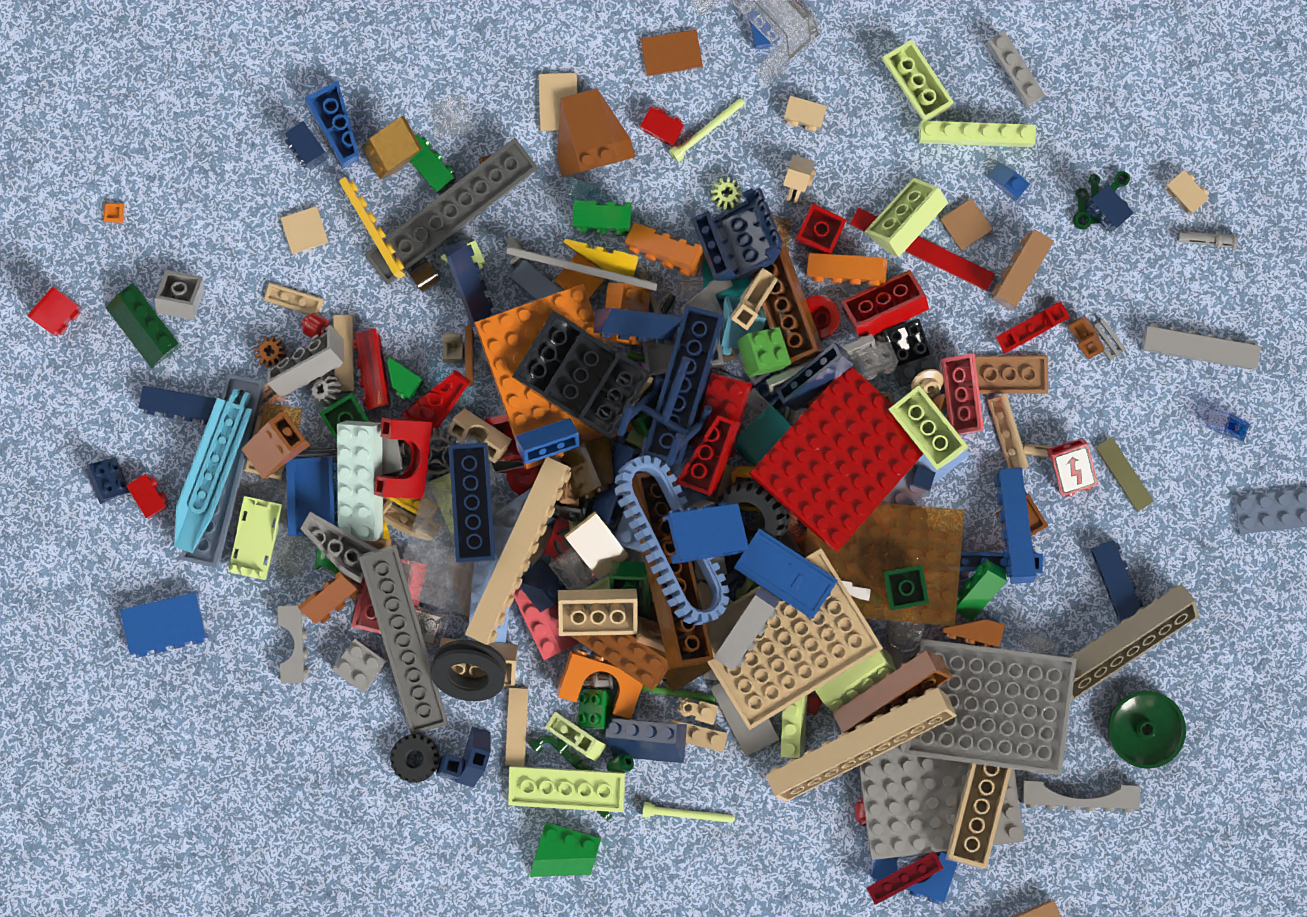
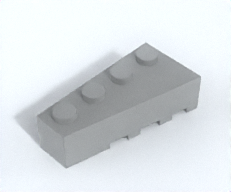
(307, 363)
(747, 628)

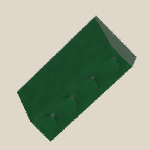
(143, 325)

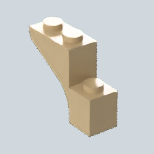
(753, 298)

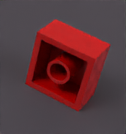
(820, 230)

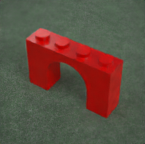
(412, 481)

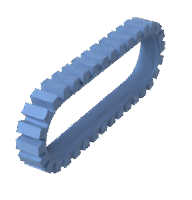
(665, 482)

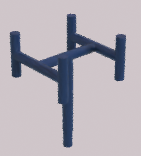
(648, 402)

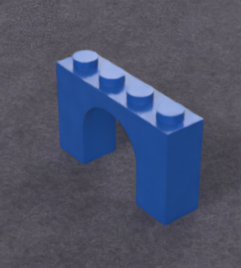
(933, 887)

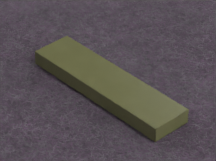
(1124, 474)

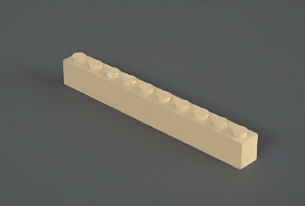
(518, 551)

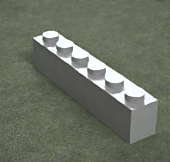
(1201, 348)

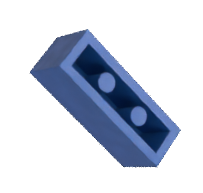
(547, 441)

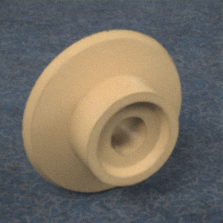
(930, 380)

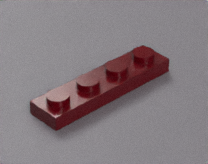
(904, 877)

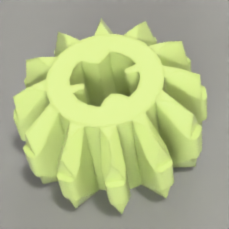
(732, 197)

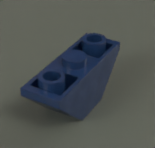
(476, 756)

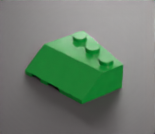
(602, 218)
(564, 852)

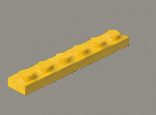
(376, 233)

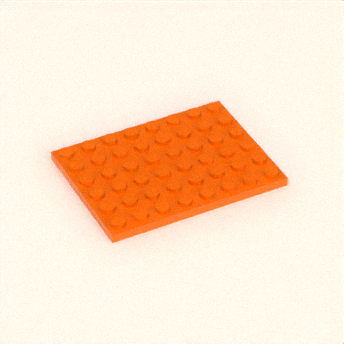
(506, 342)

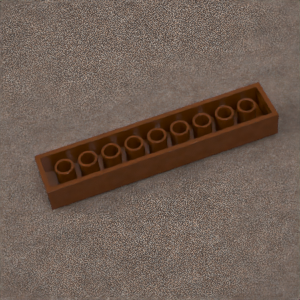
(683, 642)

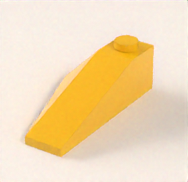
(614, 262)

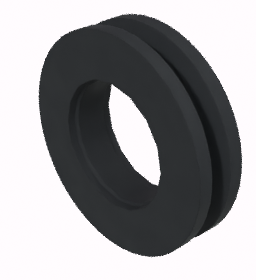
(468, 653)

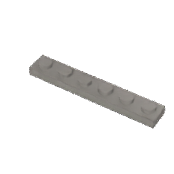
(778, 379)

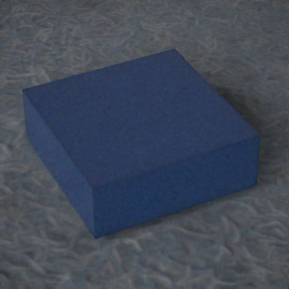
(923, 478)

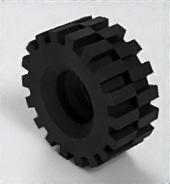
(429, 754)

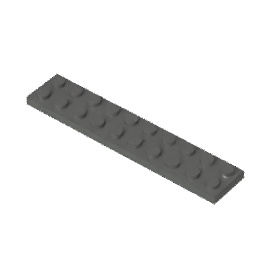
(455, 208)
(403, 639)

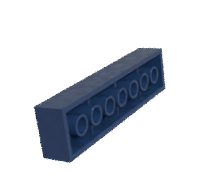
(697, 341)

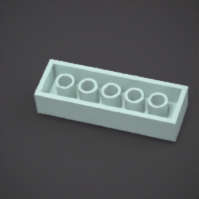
(357, 466)

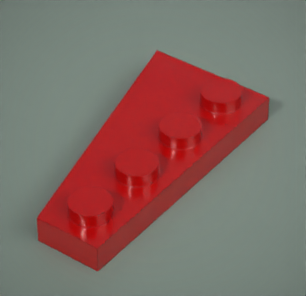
(438, 401)

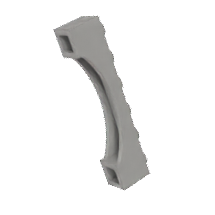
(1124, 797)

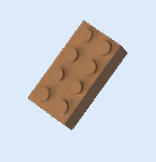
(1021, 272)

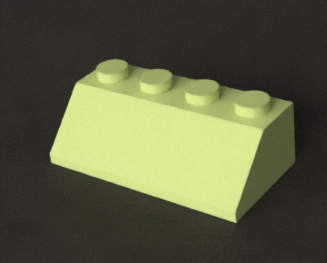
(918, 81)
(906, 216)
(928, 428)
(856, 680)

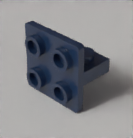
(107, 479)

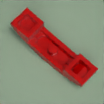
(1032, 327)

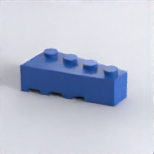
(334, 123)

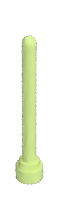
(679, 151)
(650, 809)

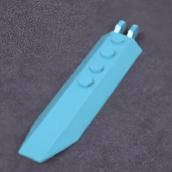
(210, 469)

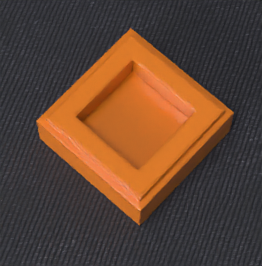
(114, 212)

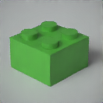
(763, 352)

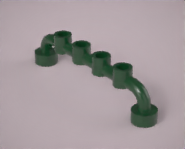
(575, 760)

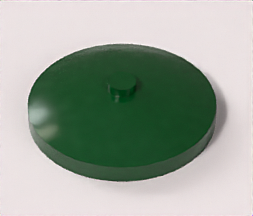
(1146, 729)

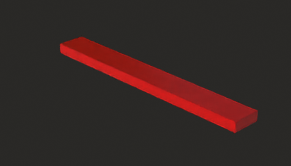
(935, 255)

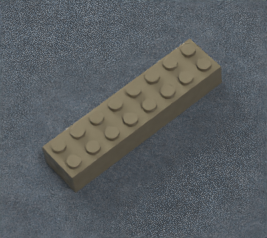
(1132, 638)

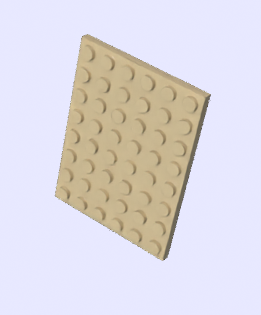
(794, 650)

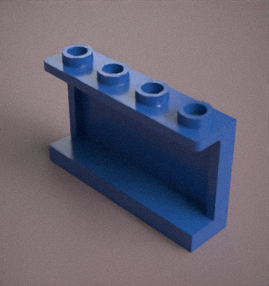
(311, 489)
(706, 532)
(163, 624)

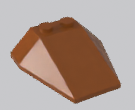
(590, 134)

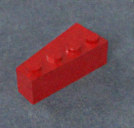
(710, 457)

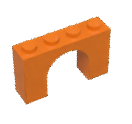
(581, 665)

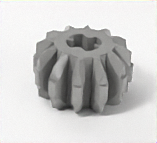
(326, 390)

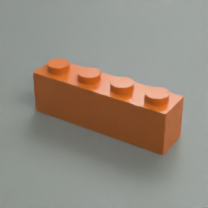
(847, 268)

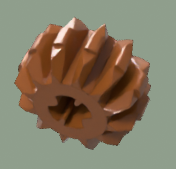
(275, 346)

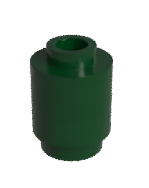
(620, 763)

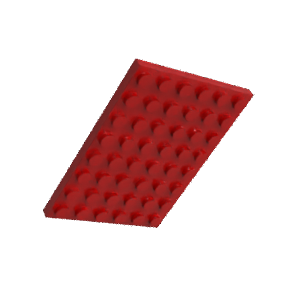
(839, 459)

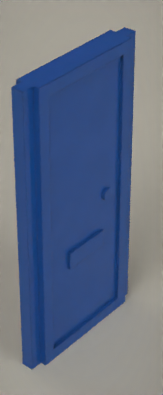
(786, 574)

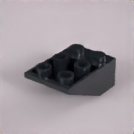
(911, 351)

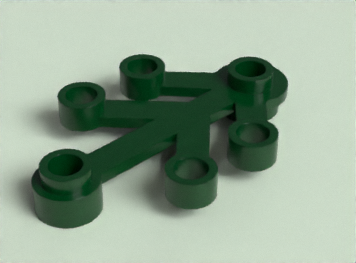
(1094, 191)

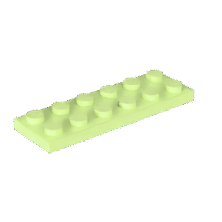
(566, 788)

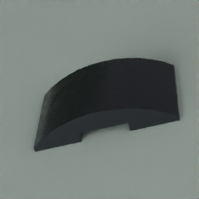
(580, 375)

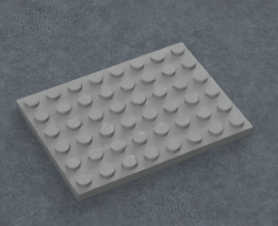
(1006, 706)
(916, 801)

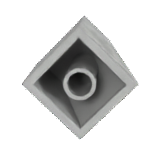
(395, 456)

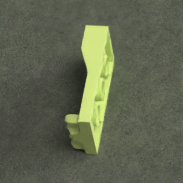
(255, 537)

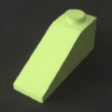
(575, 736)

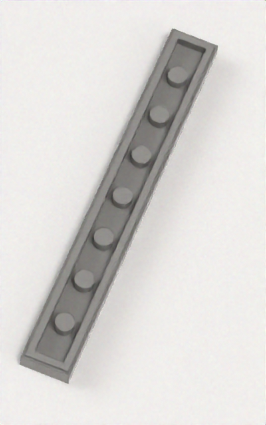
(582, 268)

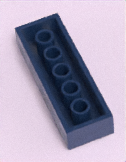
(471, 502)

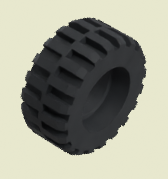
(772, 510)

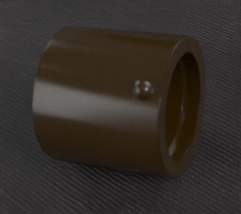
(424, 276)

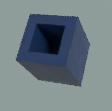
(450, 767)

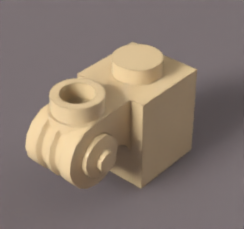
(703, 711)

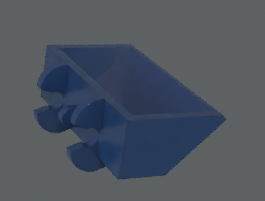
(607, 501)

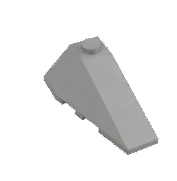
(337, 545)

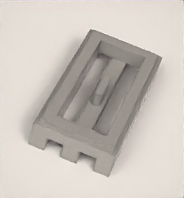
(1113, 336)

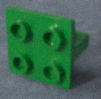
(594, 708)

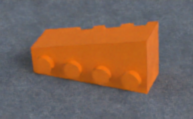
(665, 249)

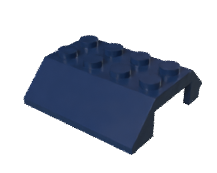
(739, 238)

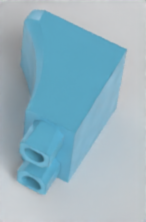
(731, 330)

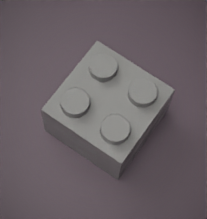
(179, 294)
(359, 665)

